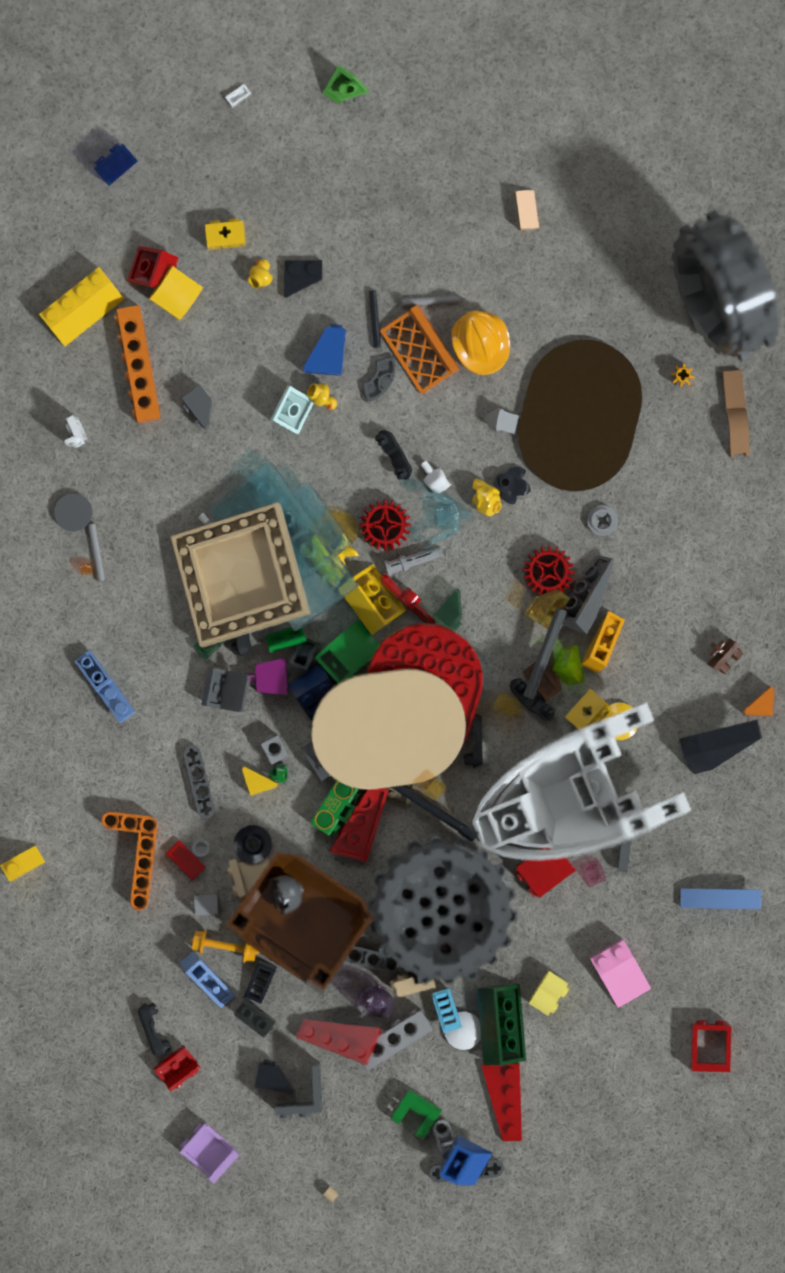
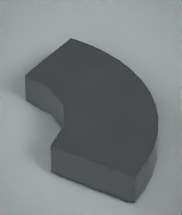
(381, 380)

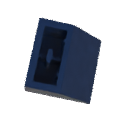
(311, 689)

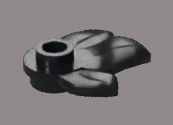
(515, 484)

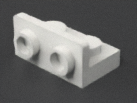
(75, 428)

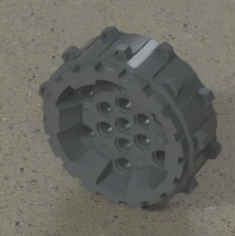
(725, 286)
(468, 948)

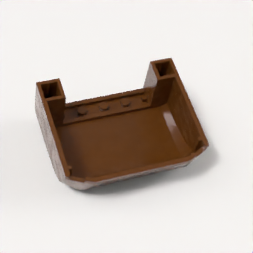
(314, 936)

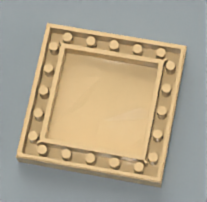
(240, 575)

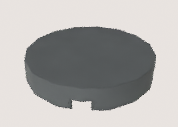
(73, 512)

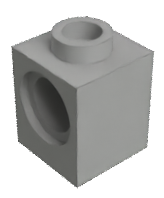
(273, 758)
(205, 904)

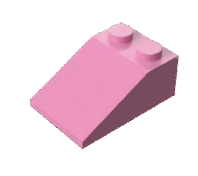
(620, 973)

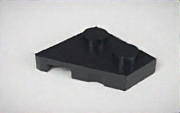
(301, 275)

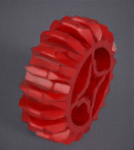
(376, 525)
(534, 560)

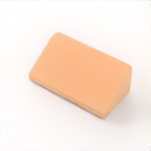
(526, 210)

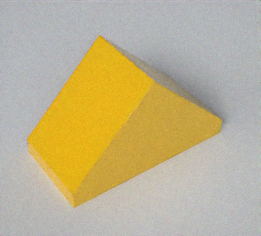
(256, 782)

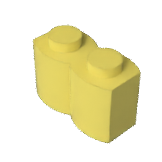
(548, 993)

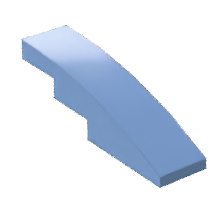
(720, 898)

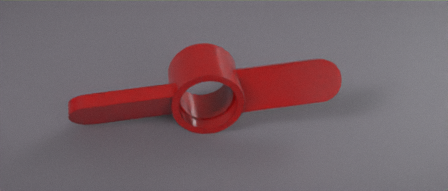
(408, 598)

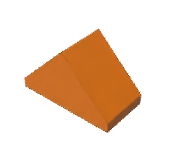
(762, 704)

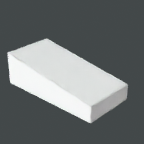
(237, 95)

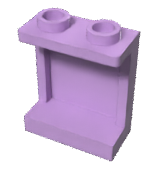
(209, 1151)

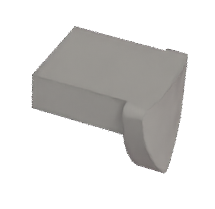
(502, 421)

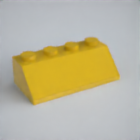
(81, 306)

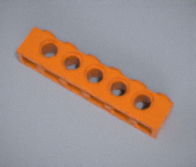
(122, 318)

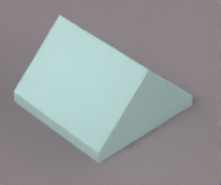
(292, 410)

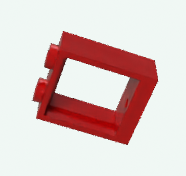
(710, 1066)

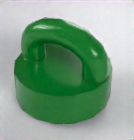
(281, 773)

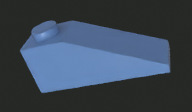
(206, 979)

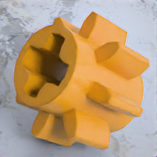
(678, 378)

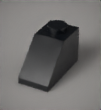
(272, 1077)

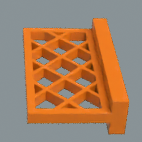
(434, 341)

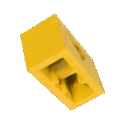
(234, 239)
(589, 702)

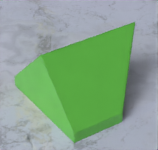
(343, 86)

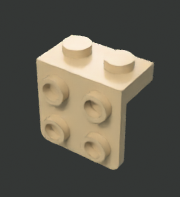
(245, 875)

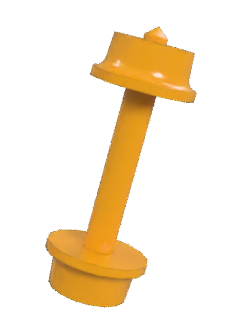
(199, 941)

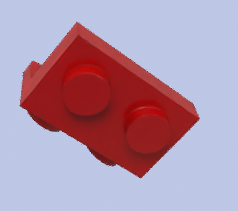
(177, 1068)

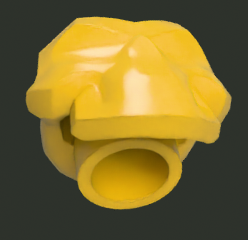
(486, 498)

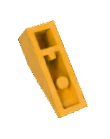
(603, 643)

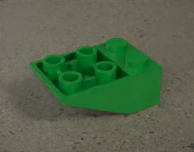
(348, 652)

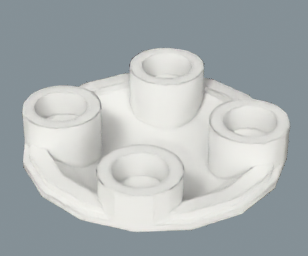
(468, 1035)

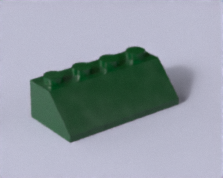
(501, 1025)

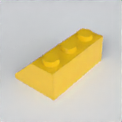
(374, 601)

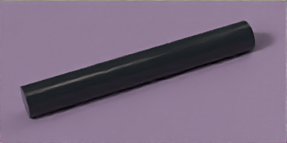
(374, 319)

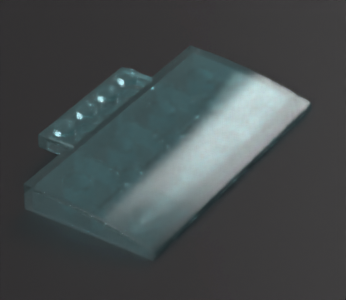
(312, 531)

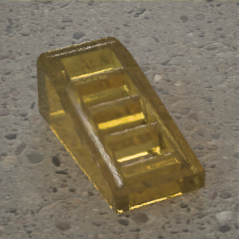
(435, 789)

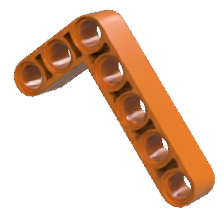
(140, 853)

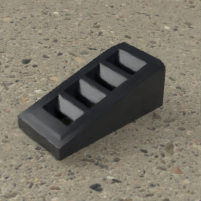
(265, 966)

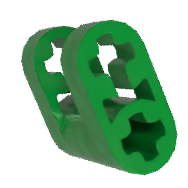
(421, 1107)

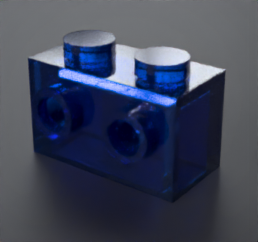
(115, 163)

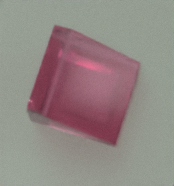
(593, 872)

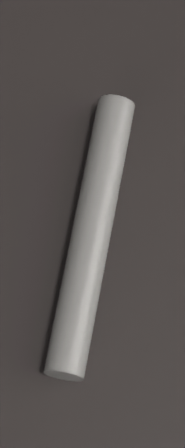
(430, 300)
(96, 552)

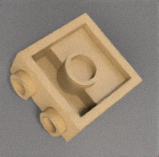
(405, 984)

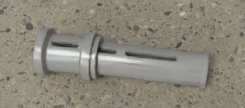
(404, 563)

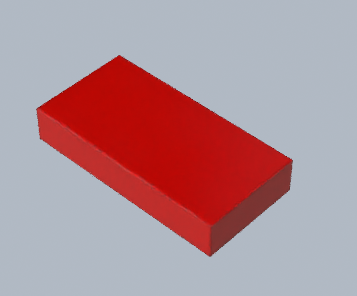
(185, 860)

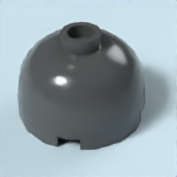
(285, 893)

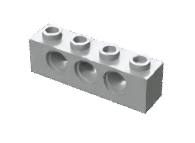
(422, 1028)

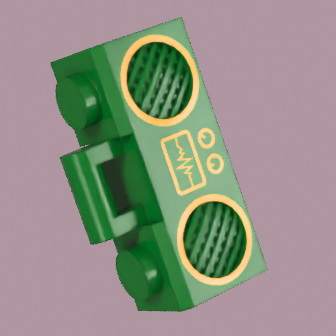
(330, 810)

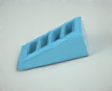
(442, 994)

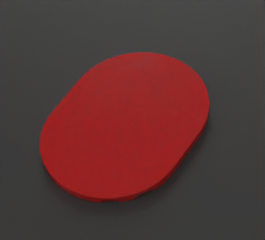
(436, 652)

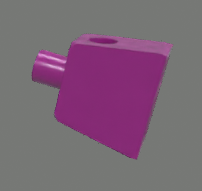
(270, 677)

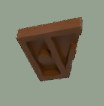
(550, 682)

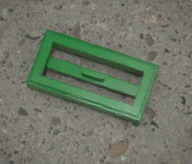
(285, 638)

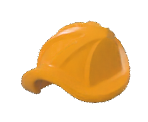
(481, 342)

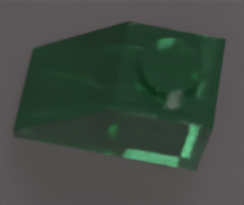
(450, 612)

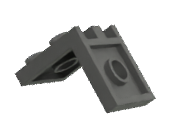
(304, 1109)

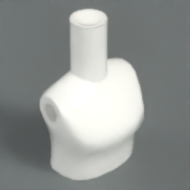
(435, 478)

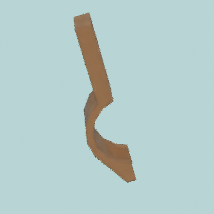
(736, 412)

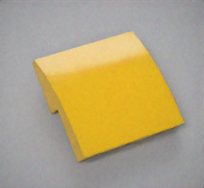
(175, 293)

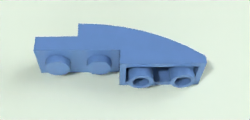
(105, 686)

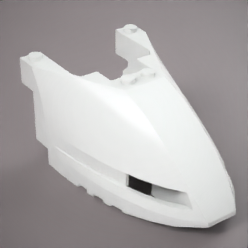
(568, 798)

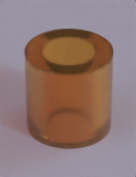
(86, 568)

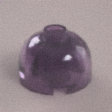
(375, 1001)

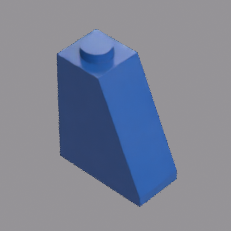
(328, 353)

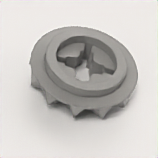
(600, 511)

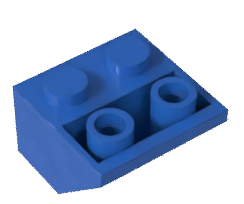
(464, 1162)

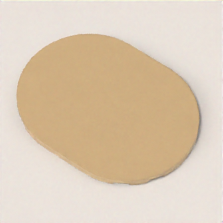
(388, 729)

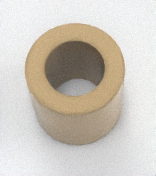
(330, 1194)

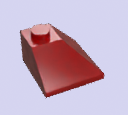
(150, 266)

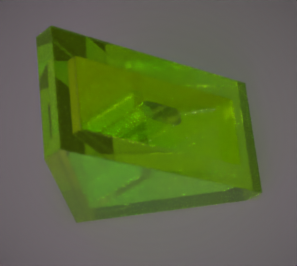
(569, 666)

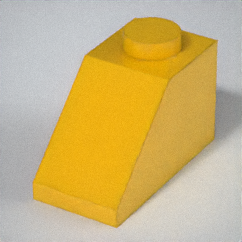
(22, 863)

